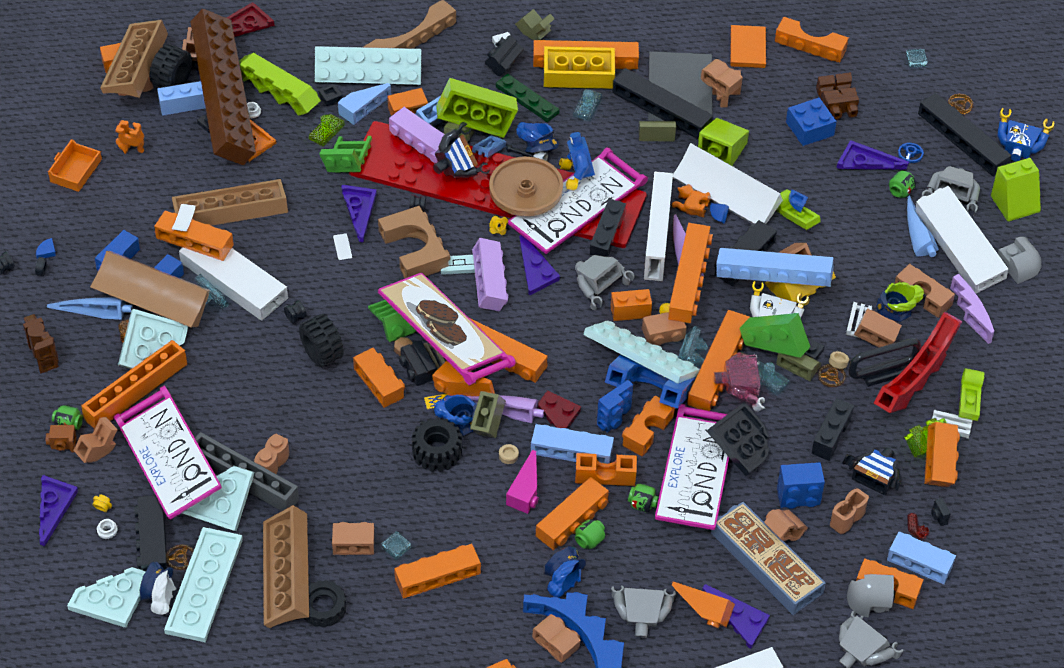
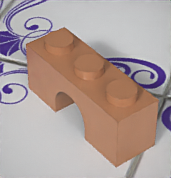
(937, 296)

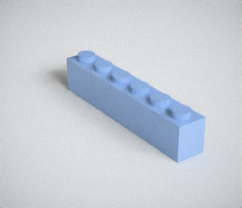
(775, 267)

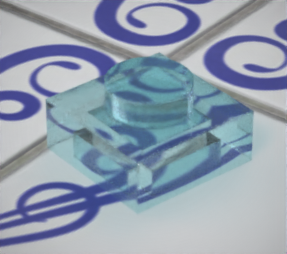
(916, 58)
(396, 545)

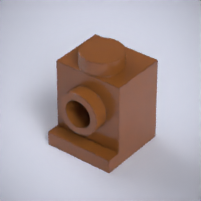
(61, 437)

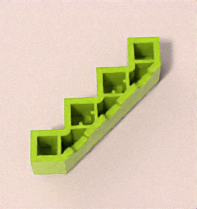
(280, 83)

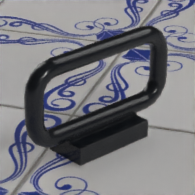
(885, 370)

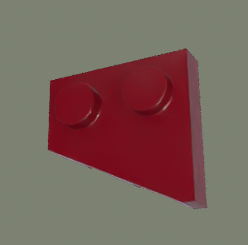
(558, 410)

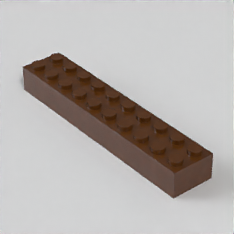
(222, 87)

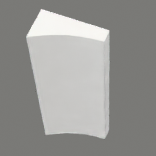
(727, 185)

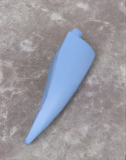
(921, 238)
(98, 307)

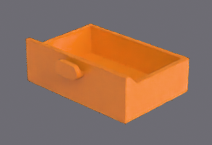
(74, 166)

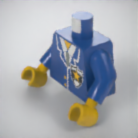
(1020, 138)
(579, 158)

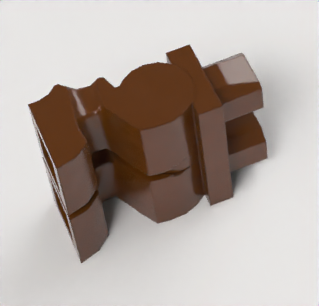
(838, 94)
(41, 343)

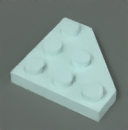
(148, 334)
(227, 503)
(110, 598)

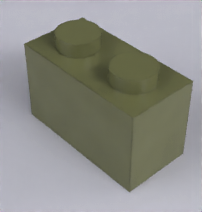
(488, 414)

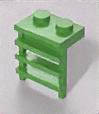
(346, 155)
(394, 324)

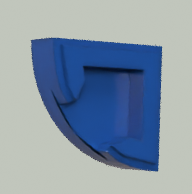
(797, 200)
(719, 212)
(46, 249)

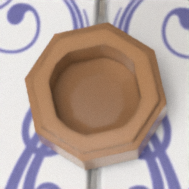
(402, 341)

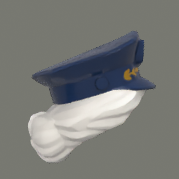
(158, 586)

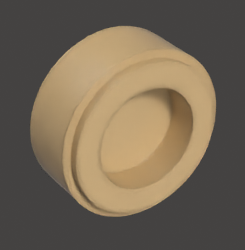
(839, 360)
(508, 454)

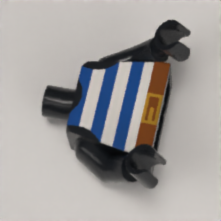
(455, 155)
(875, 470)

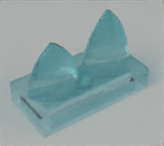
(691, 342)

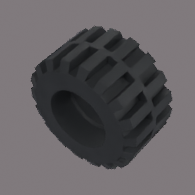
(170, 66)
(321, 340)
(437, 457)

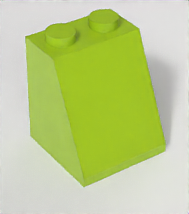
(723, 140)
(1017, 189)

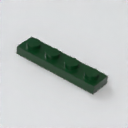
(527, 98)

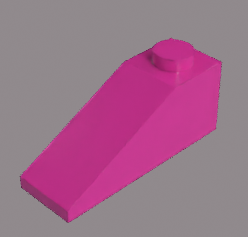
(523, 491)

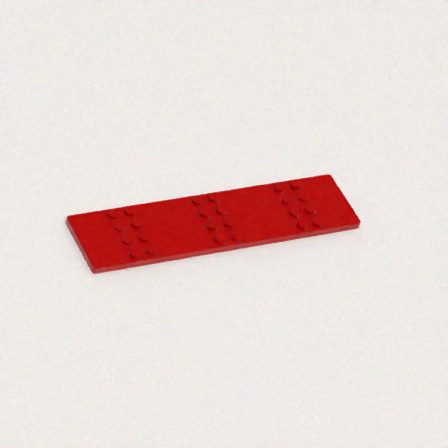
(403, 167)

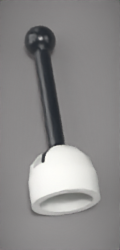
(541, 155)

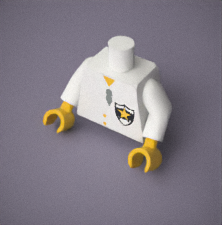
(770, 305)

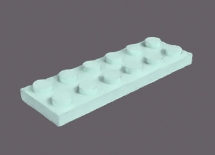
(367, 65)
(642, 352)
(203, 584)

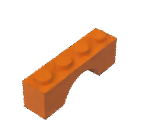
(829, 47)

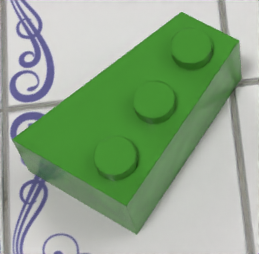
(776, 333)

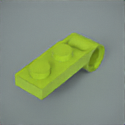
(805, 219)
(970, 394)

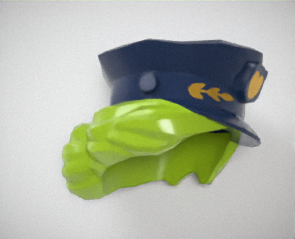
(898, 300)

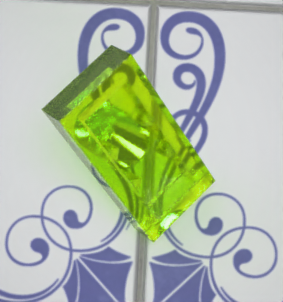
(326, 130)

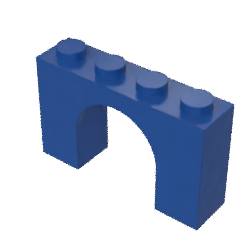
(128, 245)
(626, 369)

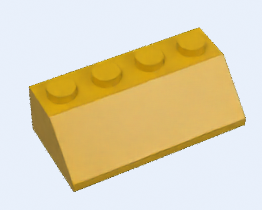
(579, 67)

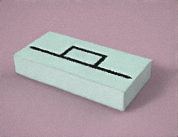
(459, 264)

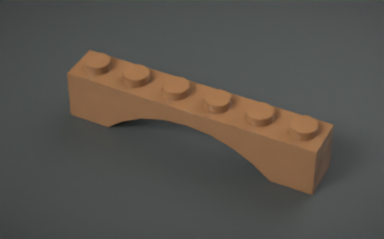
(438, 18)

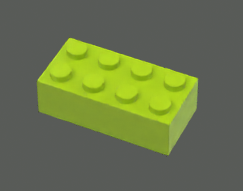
(477, 107)

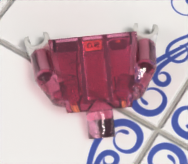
(742, 379)

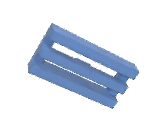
(488, 146)

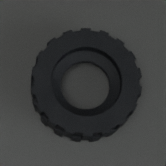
(330, 617)

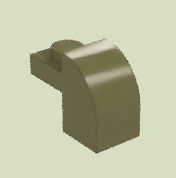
(534, 26)

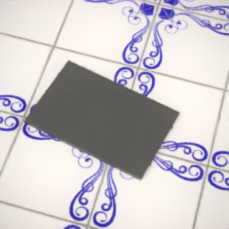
(681, 76)

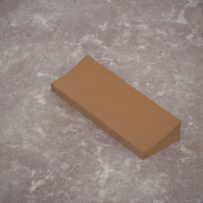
(134, 58)
(235, 203)
(151, 289)
(285, 567)

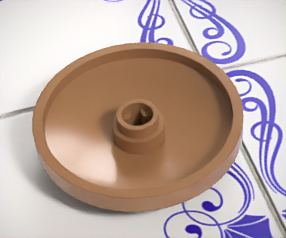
(526, 186)

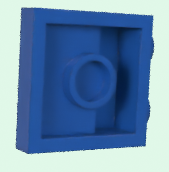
(613, 406)

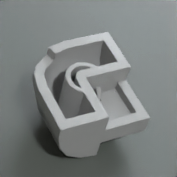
(1021, 259)
(871, 593)

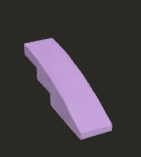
(974, 310)

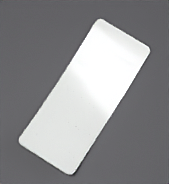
(184, 217)

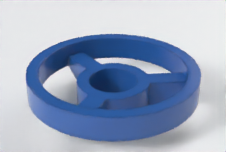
(911, 147)

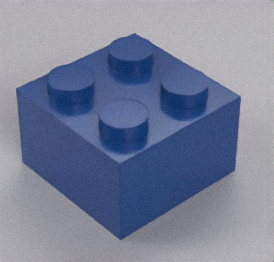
(811, 121)
(800, 485)

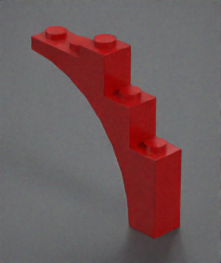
(929, 359)

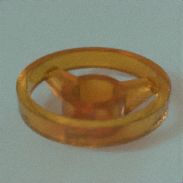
(961, 109)
(833, 378)
(177, 552)

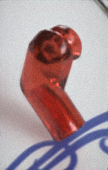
(913, 527)

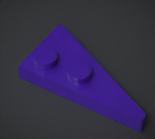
(863, 157)
(360, 206)
(537, 270)
(55, 501)
(744, 618)

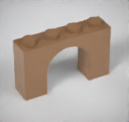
(415, 224)

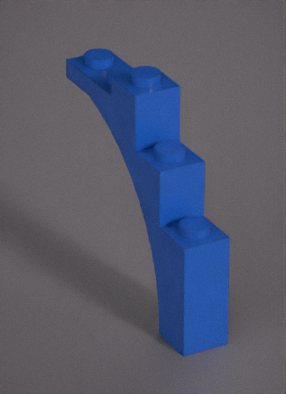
(590, 629)

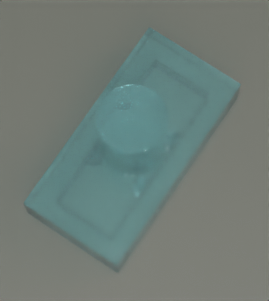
(587, 105)
(214, 293)
(771, 379)

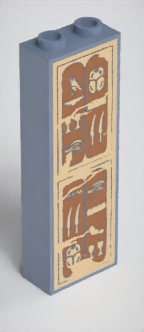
(768, 558)

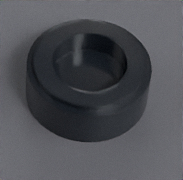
(41, 266)

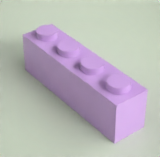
(416, 132)
(489, 274)

